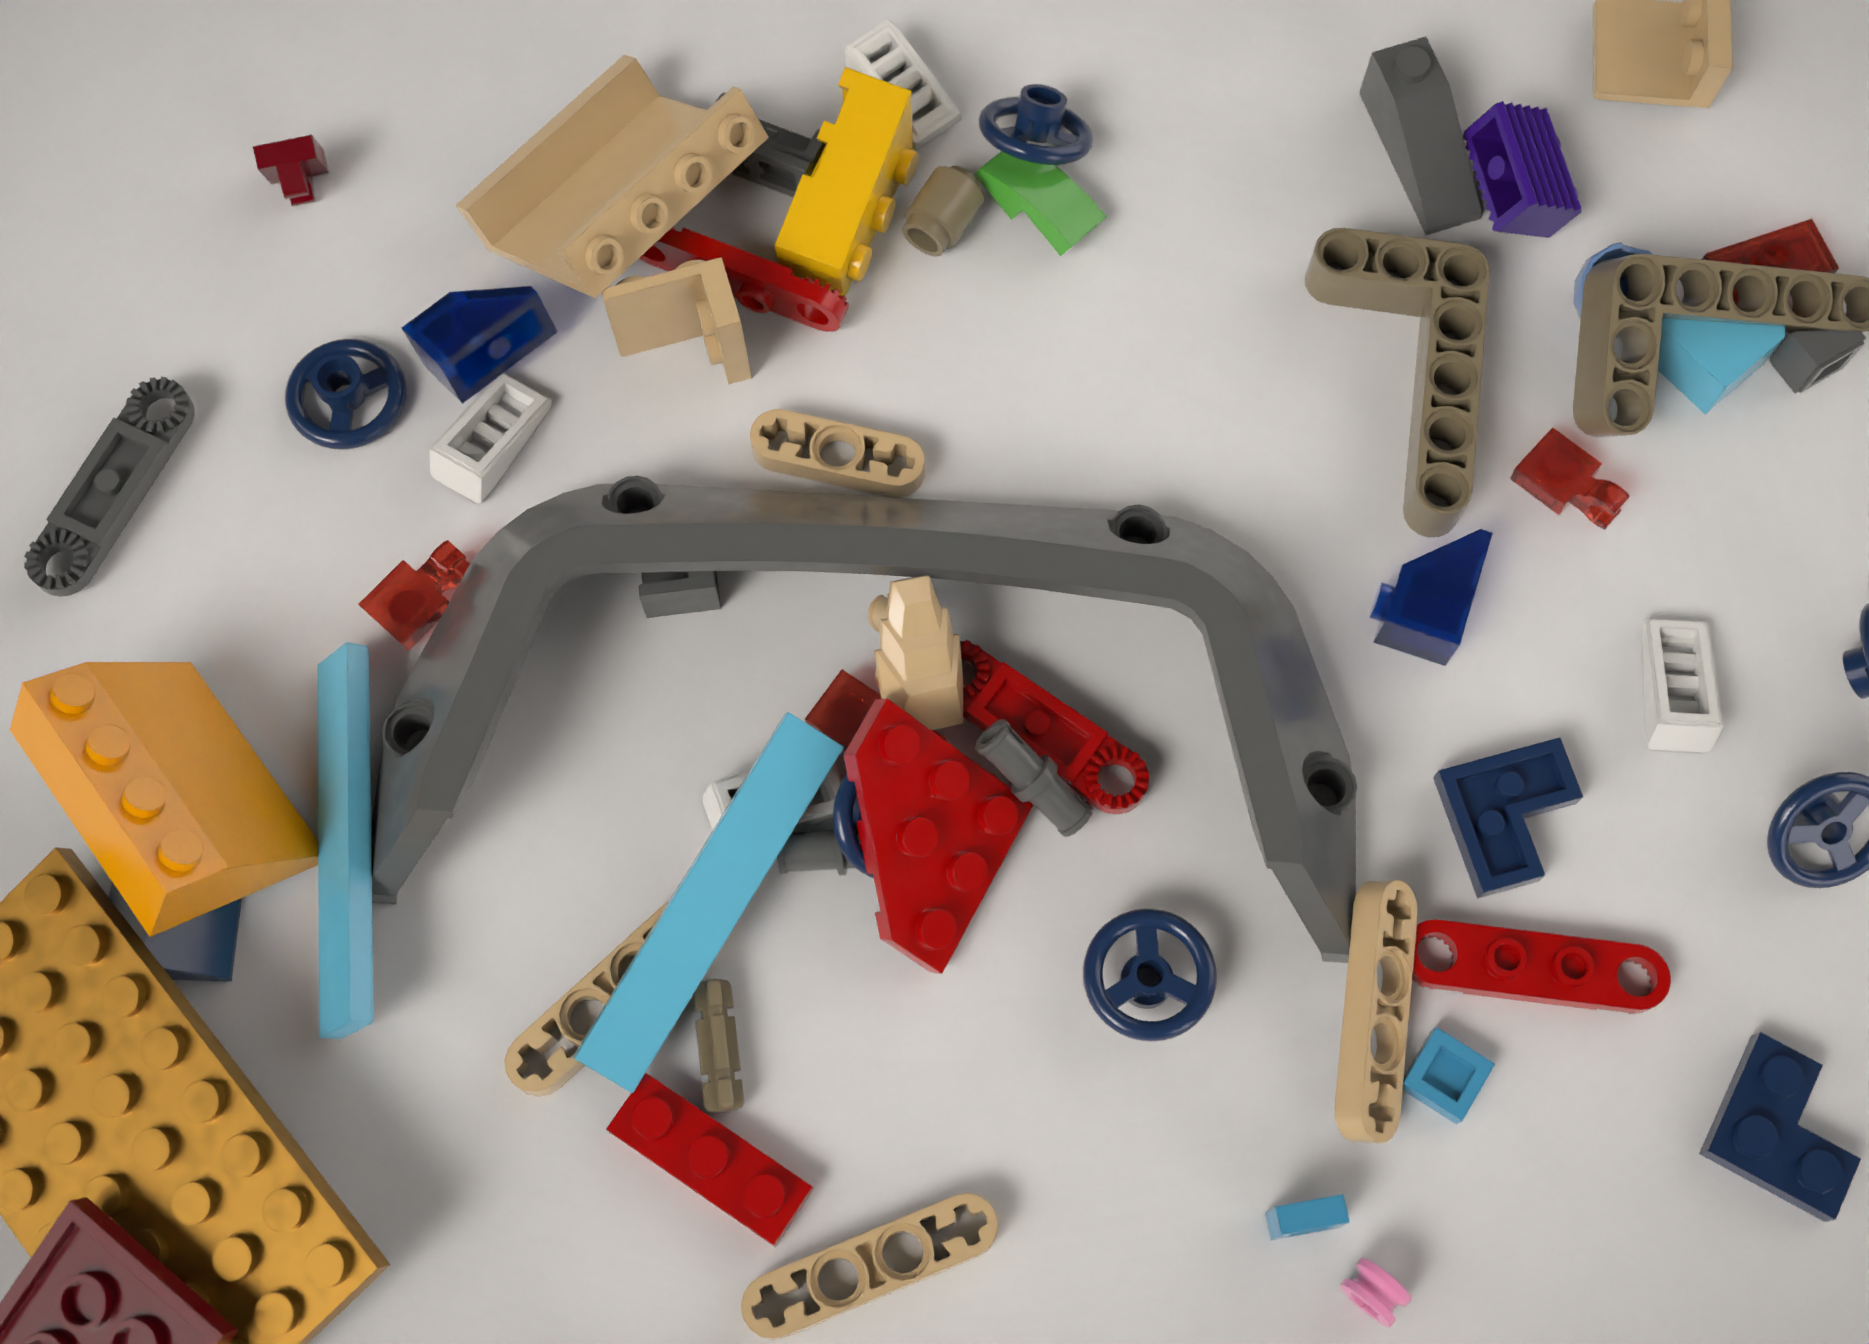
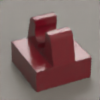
(292, 165)

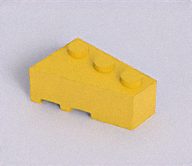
(851, 184)

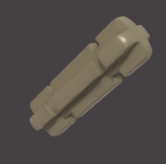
(718, 1046)

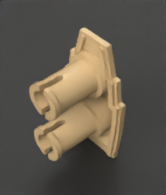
(918, 653)

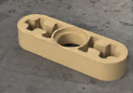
(790, 458)

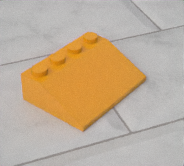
(161, 787)

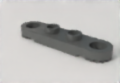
(109, 487)

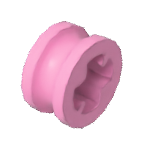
(1375, 1292)

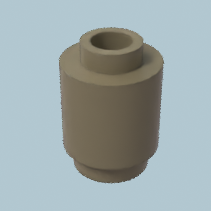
(942, 210)

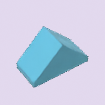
(1713, 357)

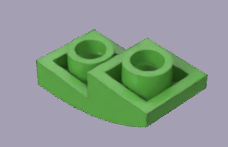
(1046, 196)

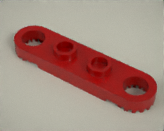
(755, 280)
(1050, 729)
(1540, 967)

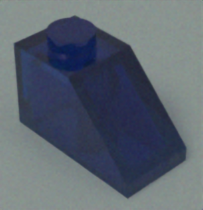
(478, 335)
(1431, 599)

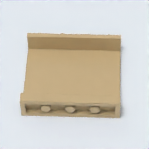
(608, 178)

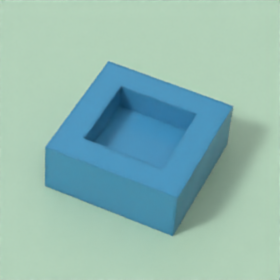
(1446, 1075)
(1307, 1217)

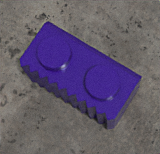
(1522, 170)

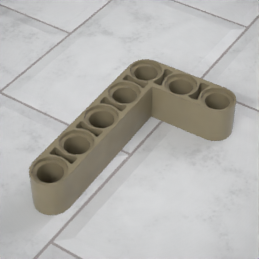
(1706, 297)
(1439, 359)

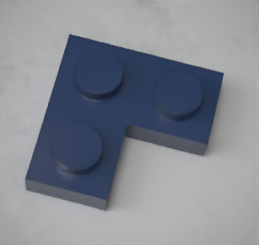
(1489, 805)
(1761, 1137)

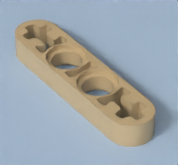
(596, 986)
(1366, 1107)
(866, 1255)

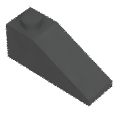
(1421, 133)

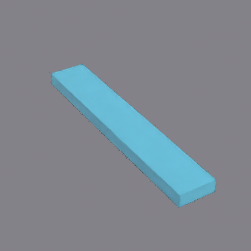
(344, 844)
(708, 903)

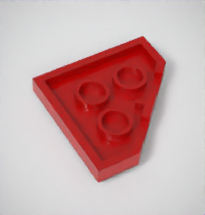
(927, 831)

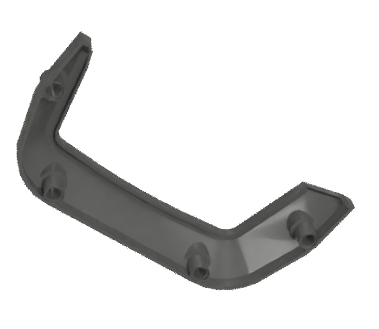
(1253, 639)

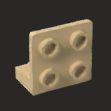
(1661, 51)
(680, 307)

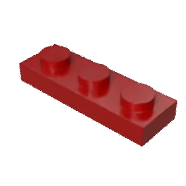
(710, 1159)

